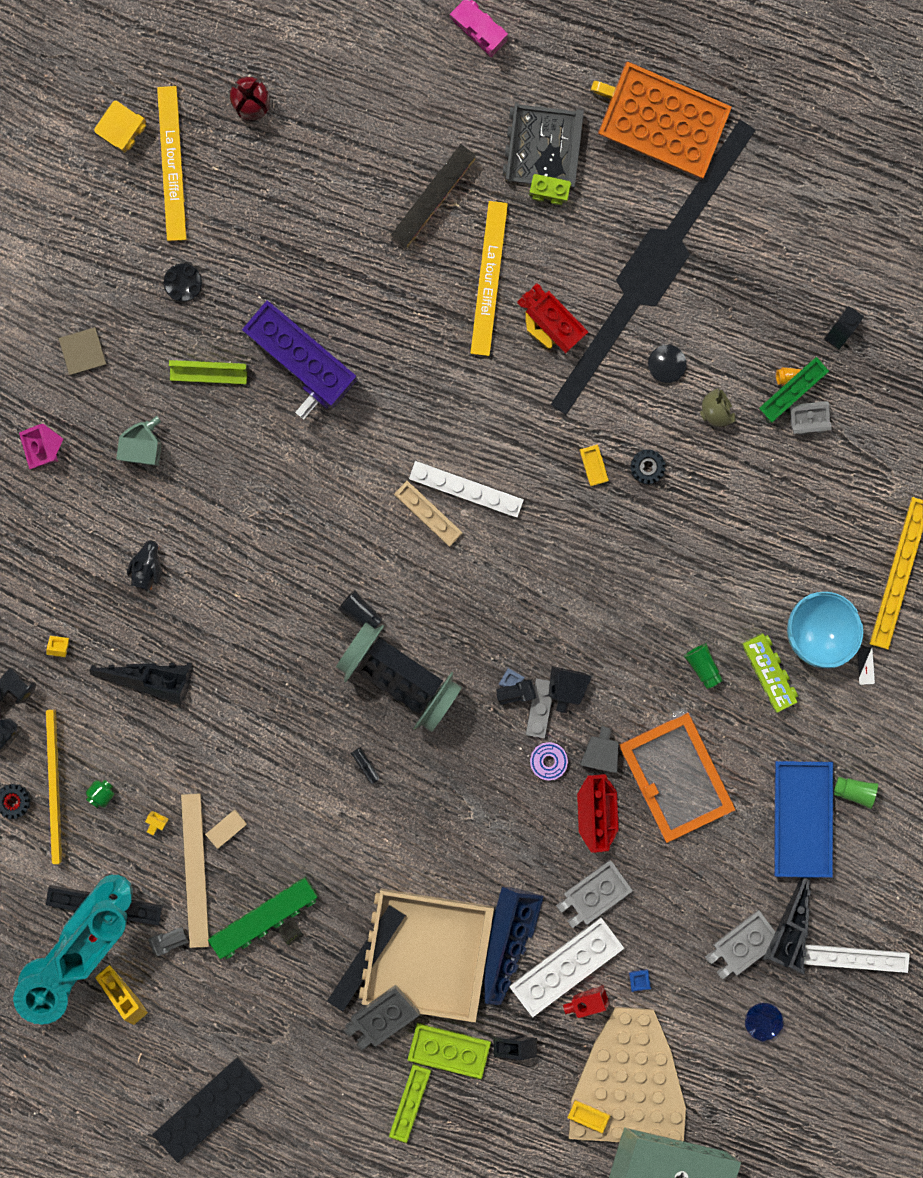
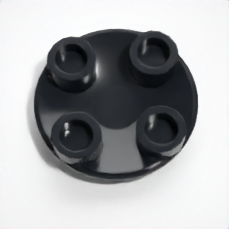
(182, 282)
(667, 363)

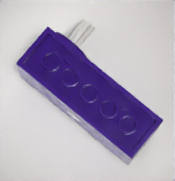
(323, 375)

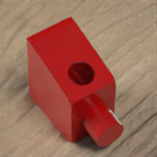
(595, 1000)

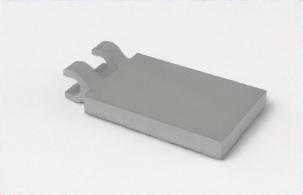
(595, 894)
(742, 945)

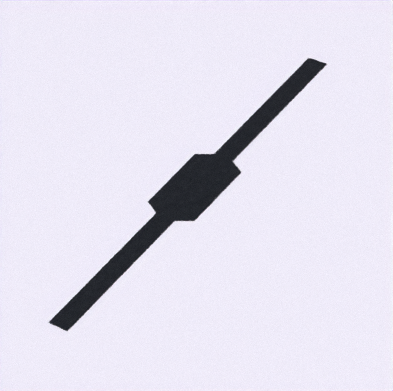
(653, 267)

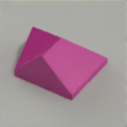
(40, 445)

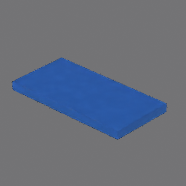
(803, 819)

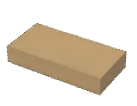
(226, 829)

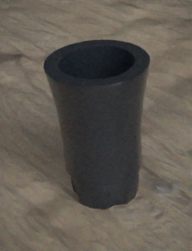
(359, 610)

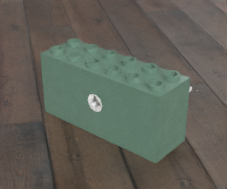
(662, 1157)

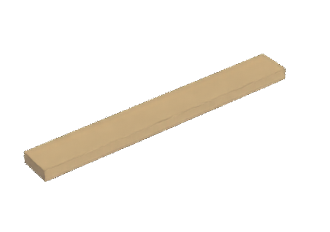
(195, 870)

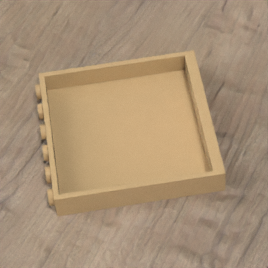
(432, 955)

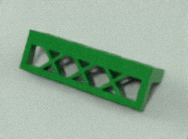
(793, 389)

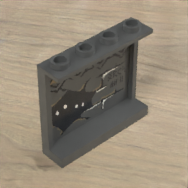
(542, 143)

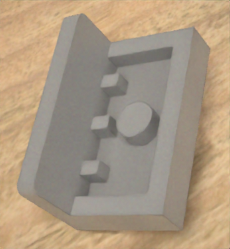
(810, 417)

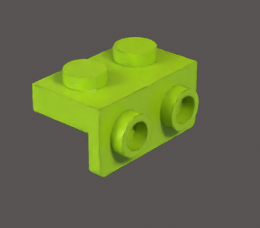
(549, 188)

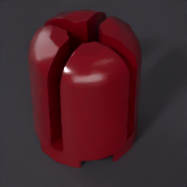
(246, 108)

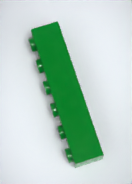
(263, 917)

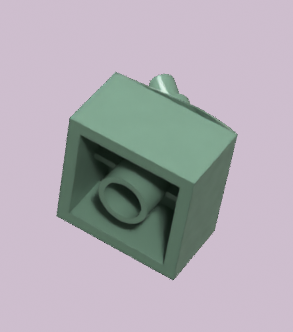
(140, 444)

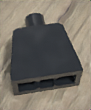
(567, 687)

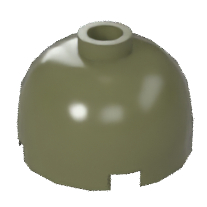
(717, 409)

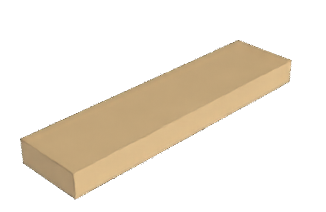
(428, 513)

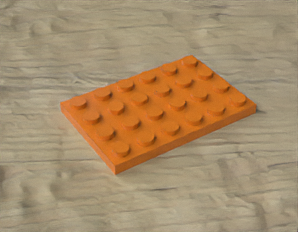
(664, 120)

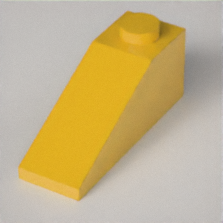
(121, 995)

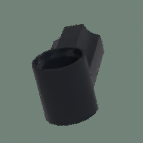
(521, 692)

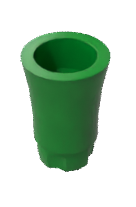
(703, 665)

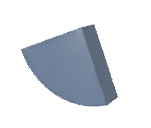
(510, 678)

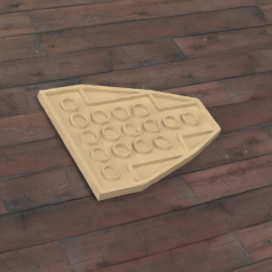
(631, 1079)

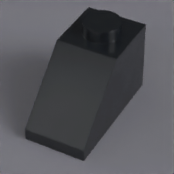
(843, 327)
(515, 1047)

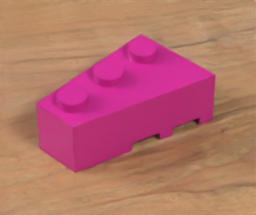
(479, 26)

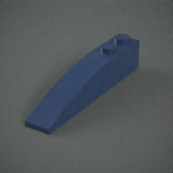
(511, 926)

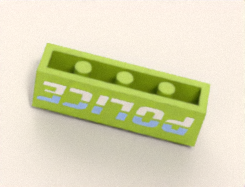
(769, 672)

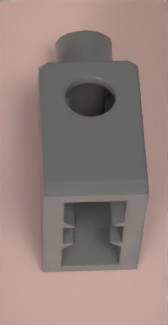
(601, 752)

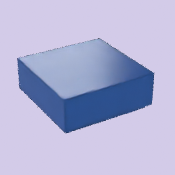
(639, 980)

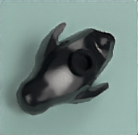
(145, 566)

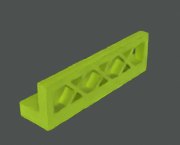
(208, 372)

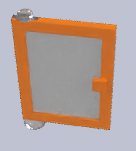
(677, 776)

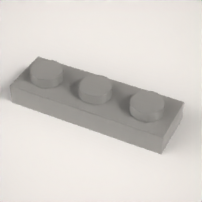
(539, 710)

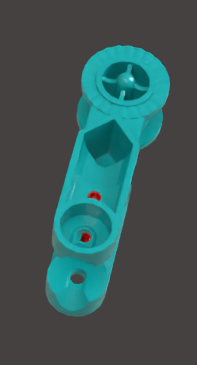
(82, 944)

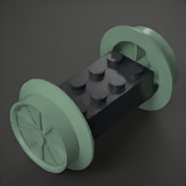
(399, 676)

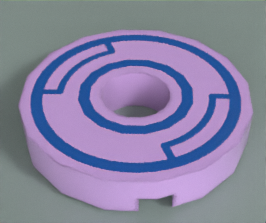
(560, 761)

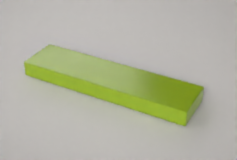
(409, 1103)

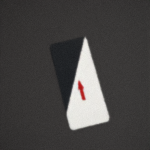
(865, 665)

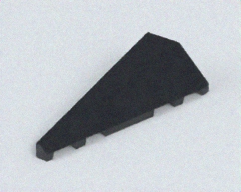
(160, 681)
(789, 940)

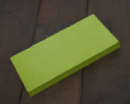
(449, 1050)

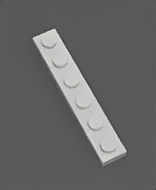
(466, 489)
(856, 958)

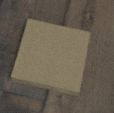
(82, 351)

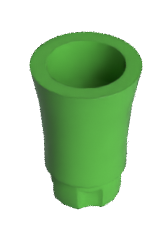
(856, 791)

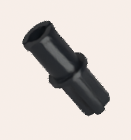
(365, 765)

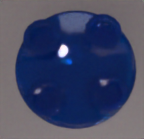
(763, 1021)

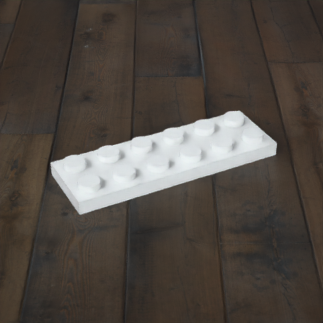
(566, 967)

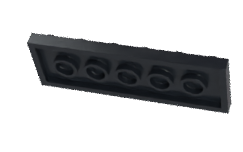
(207, 1109)

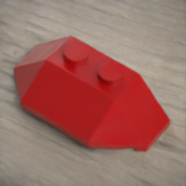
(597, 813)

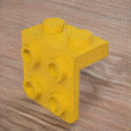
(120, 126)

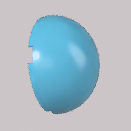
(825, 630)

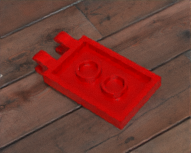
(553, 317)

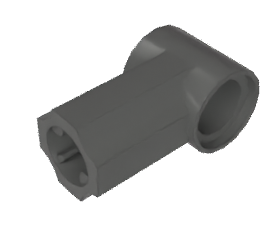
(163, 943)

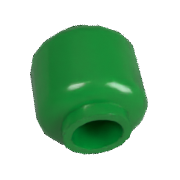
(99, 793)

